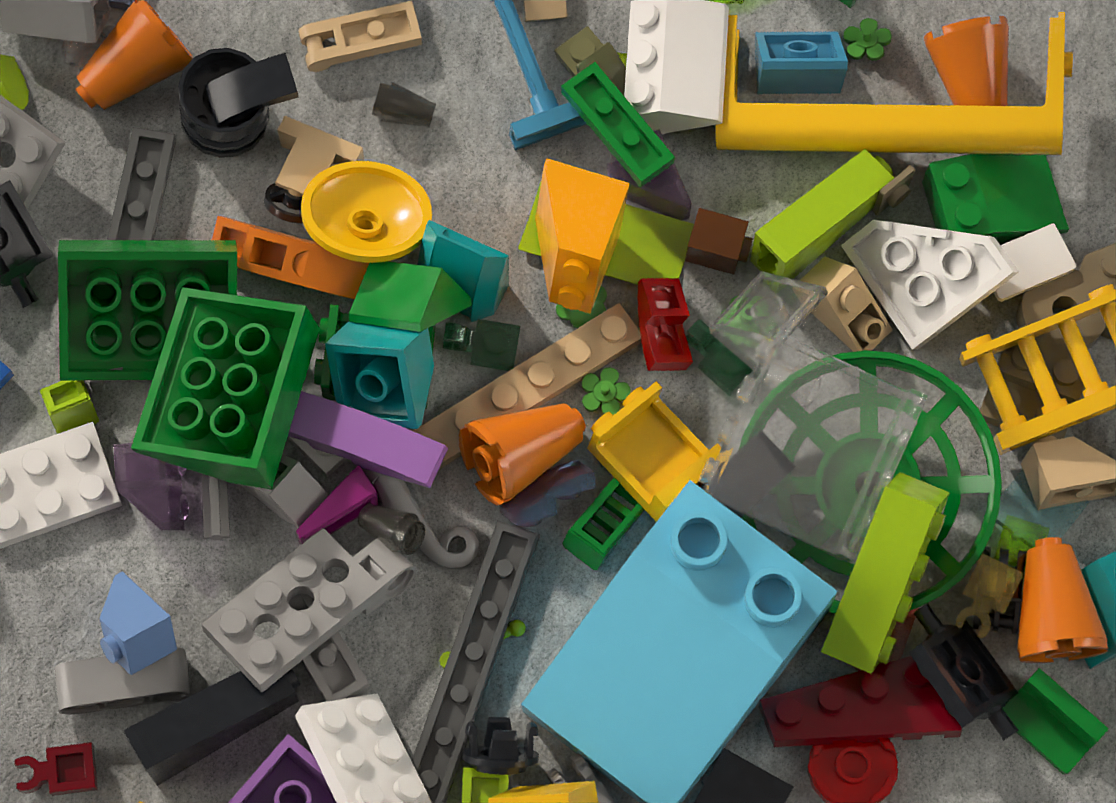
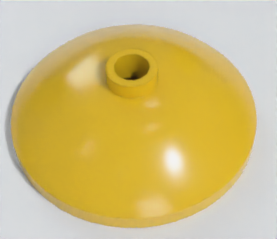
(365, 211)

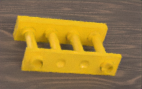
(1056, 411)

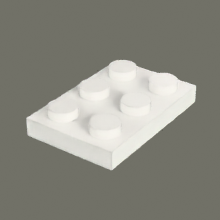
(54, 484)
(360, 751)

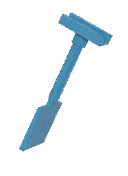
(549, 117)

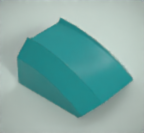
(472, 265)

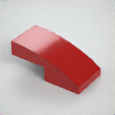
(661, 316)

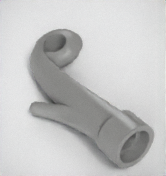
(397, 496)

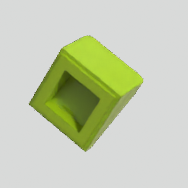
(69, 405)

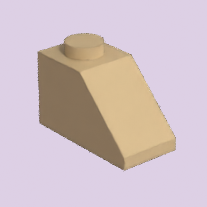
(1067, 472)

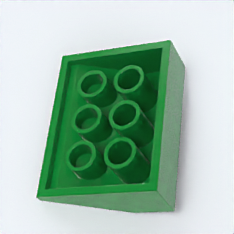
(122, 299)
(227, 386)

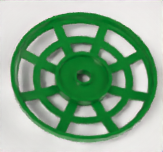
(928, 426)

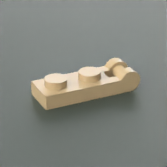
(360, 35)

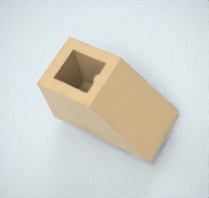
(849, 306)

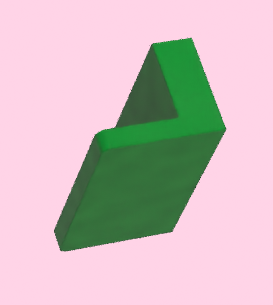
(1054, 722)

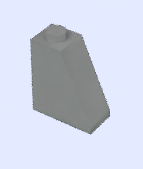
(56, 18)

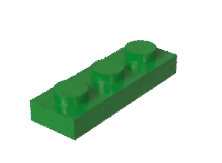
(617, 124)

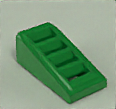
(591, 543)

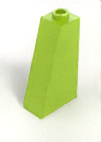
(820, 216)

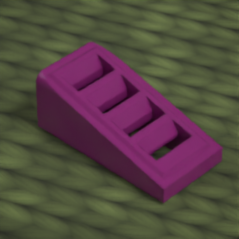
(340, 506)

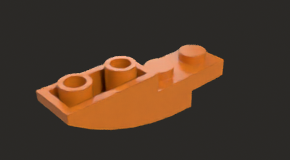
(290, 258)

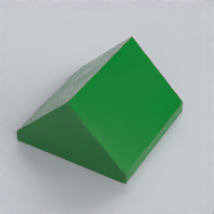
(407, 296)

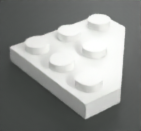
(927, 273)

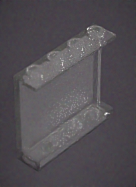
(811, 445)

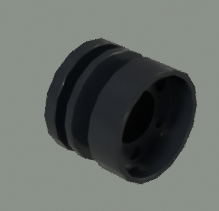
(196, 111)

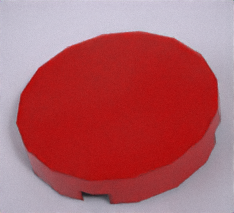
(853, 770)

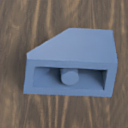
(134, 627)

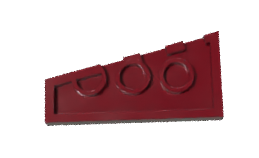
(860, 707)

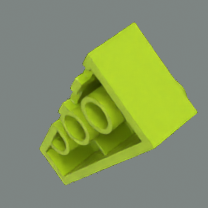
(884, 572)

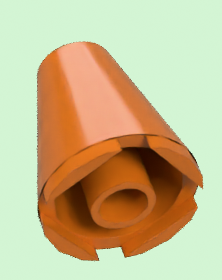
(132, 58)
(973, 61)
(518, 447)
(1057, 607)

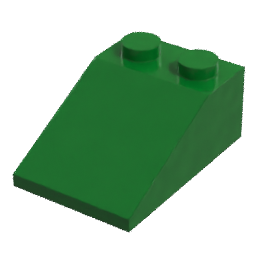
(993, 195)

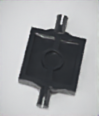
(20, 245)
(963, 673)

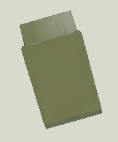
(586, 49)

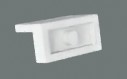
(1038, 258)

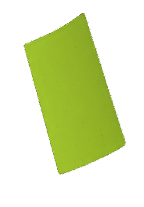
(646, 247)

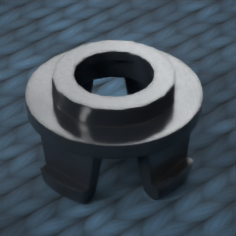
(500, 748)

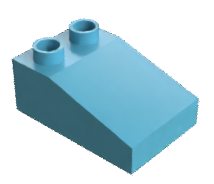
(679, 649)

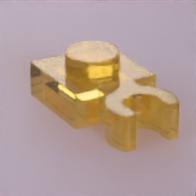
(991, 588)

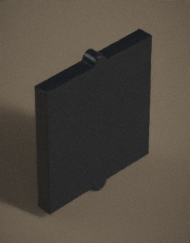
(741, 782)

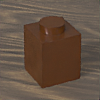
(718, 241)

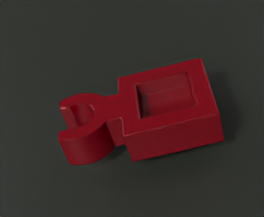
(67, 770)

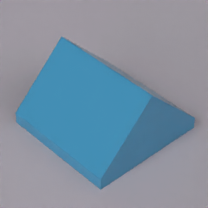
(799, 62)

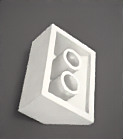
(677, 62)

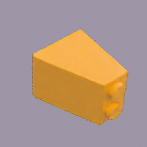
(577, 231)

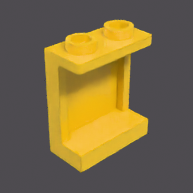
(649, 450)

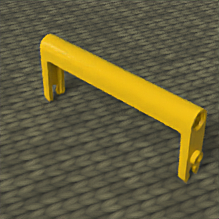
(897, 127)

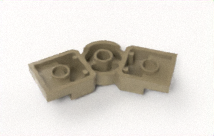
(1065, 292)

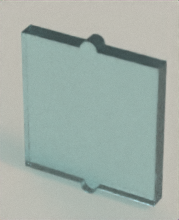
(1021, 515)

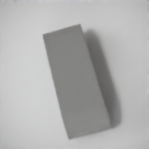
(101, 685)

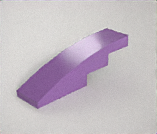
(366, 440)

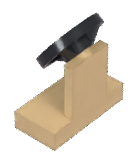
(309, 155)

